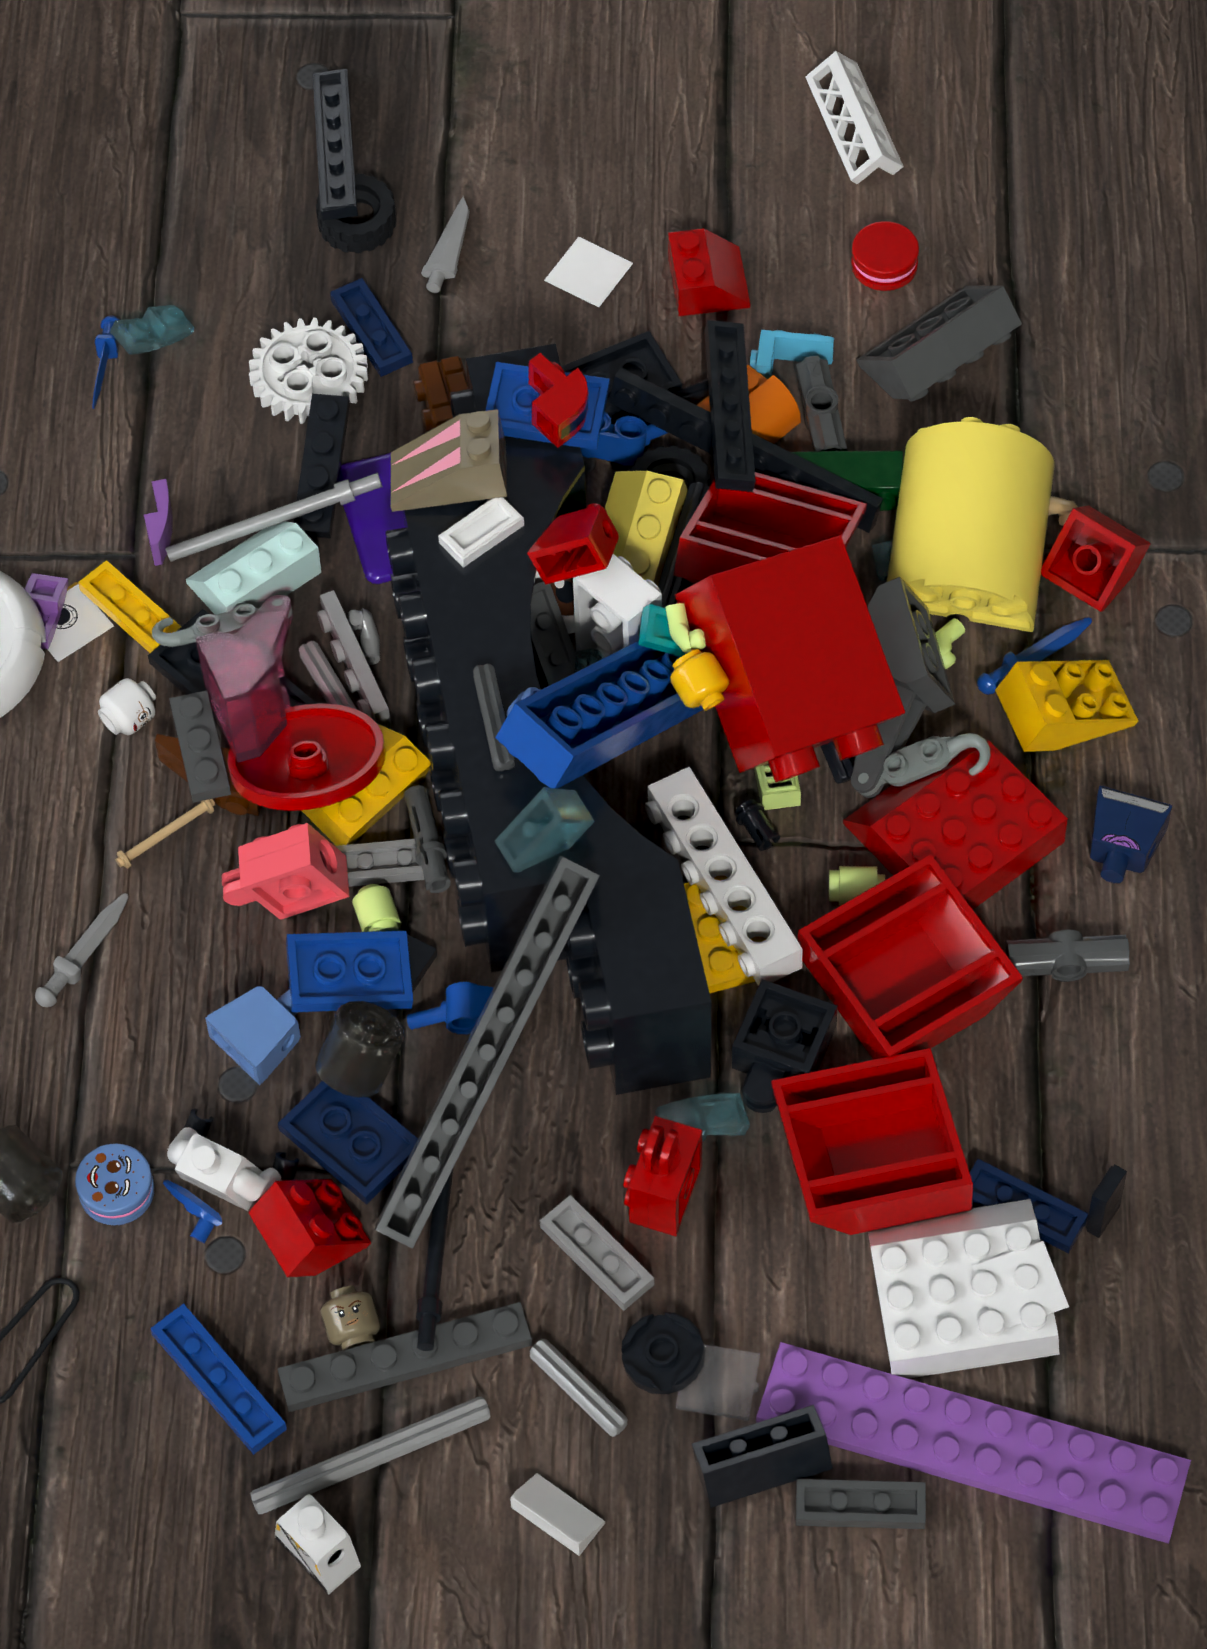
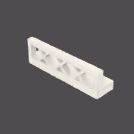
(858, 102)

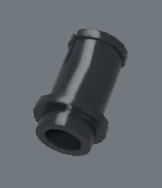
(756, 823)

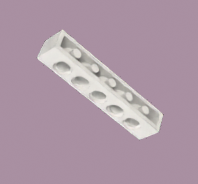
(684, 796)

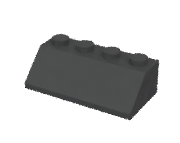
(941, 341)

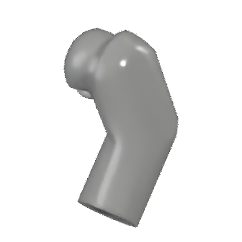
(369, 635)

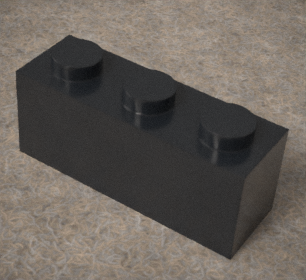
(762, 1456)

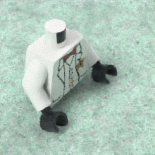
(221, 1169)

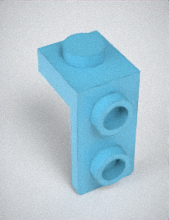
(789, 346)

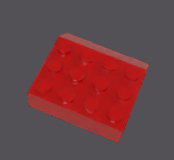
(750, 526)
(974, 826)
(908, 962)
(874, 1143)

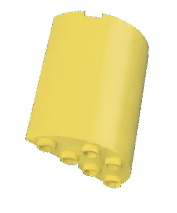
(973, 521)

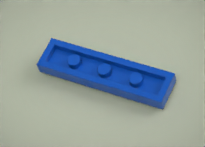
(218, 1379)

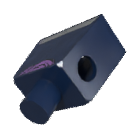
(1126, 832)

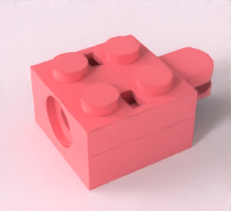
(288, 872)

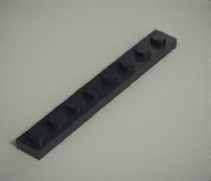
(694, 426)

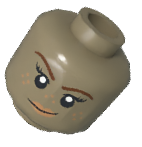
(350, 1318)

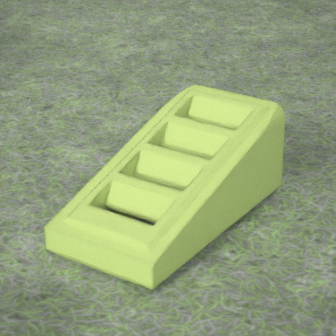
(777, 796)

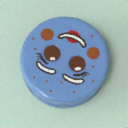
(114, 1184)

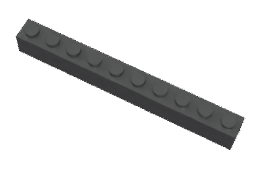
(486, 1052)

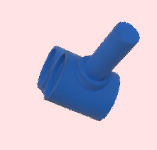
(624, 440)
(459, 1011)

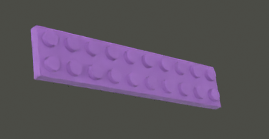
(980, 1443)

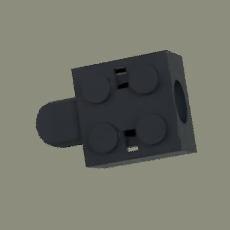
(787, 1041)

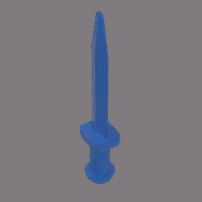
(106, 349)
(1037, 652)

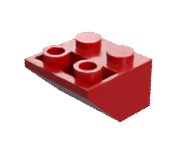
(308, 1226)

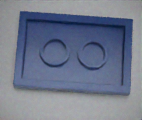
(514, 399)
(348, 967)

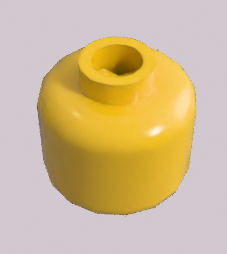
(699, 679)

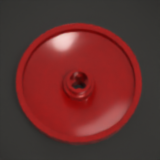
(314, 761)

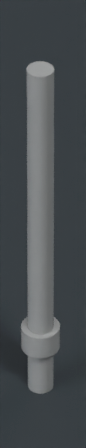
(342, 492)

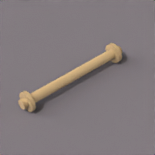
(125, 858)

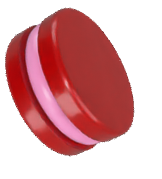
(885, 256)

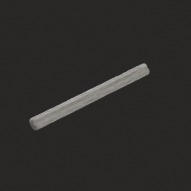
(370, 1455)

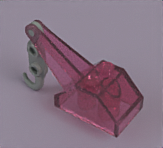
(242, 670)

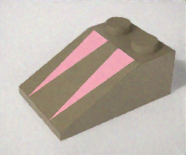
(451, 464)

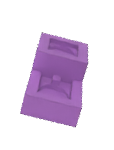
(160, 523)
(49, 597)

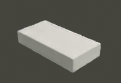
(481, 530)

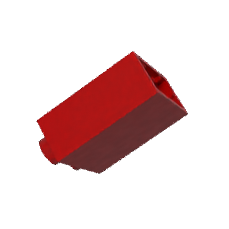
(795, 658)

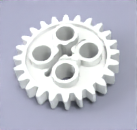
(310, 358)

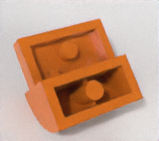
(771, 407)

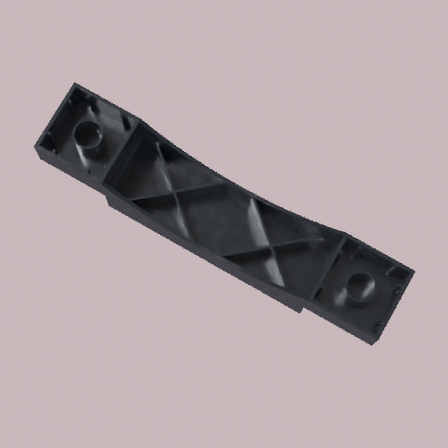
(635, 939)

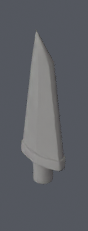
(446, 254)

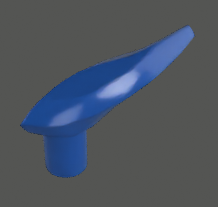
(207, 1216)

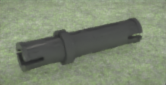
(429, 850)

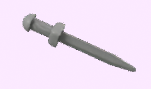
(69, 968)

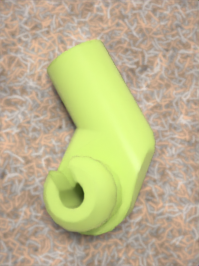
(680, 631)
(945, 637)

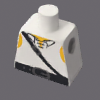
(313, 1538)

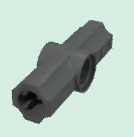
(820, 405)
(1069, 955)

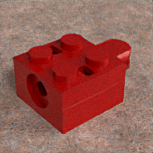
(663, 1175)

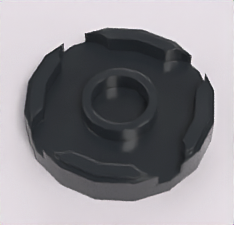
(663, 1353)

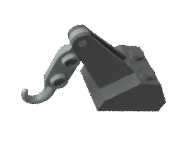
(922, 684)

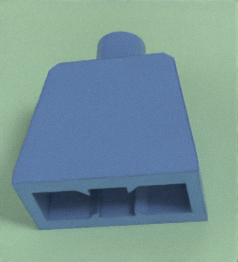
(255, 1031)

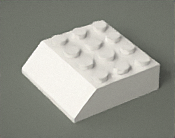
(936, 1302)

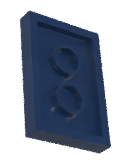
(349, 1139)

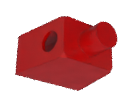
(575, 545)

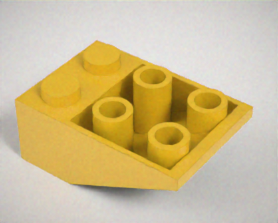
(1063, 703)

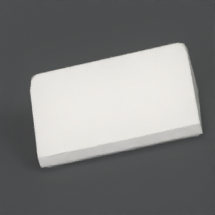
(556, 1513)

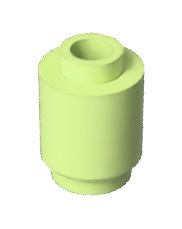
(852, 881)
(376, 909)

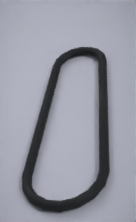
(51, 1335)

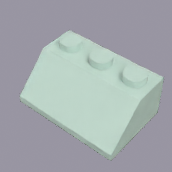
(260, 567)

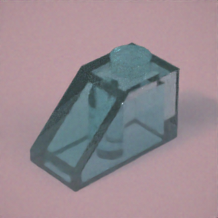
(544, 828)

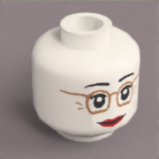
(127, 706)

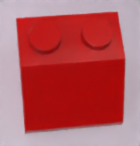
(706, 273)
(1094, 557)

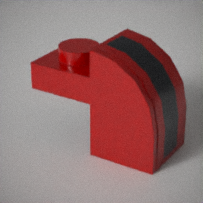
(562, 400)

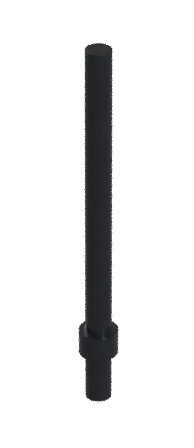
(429, 1306)

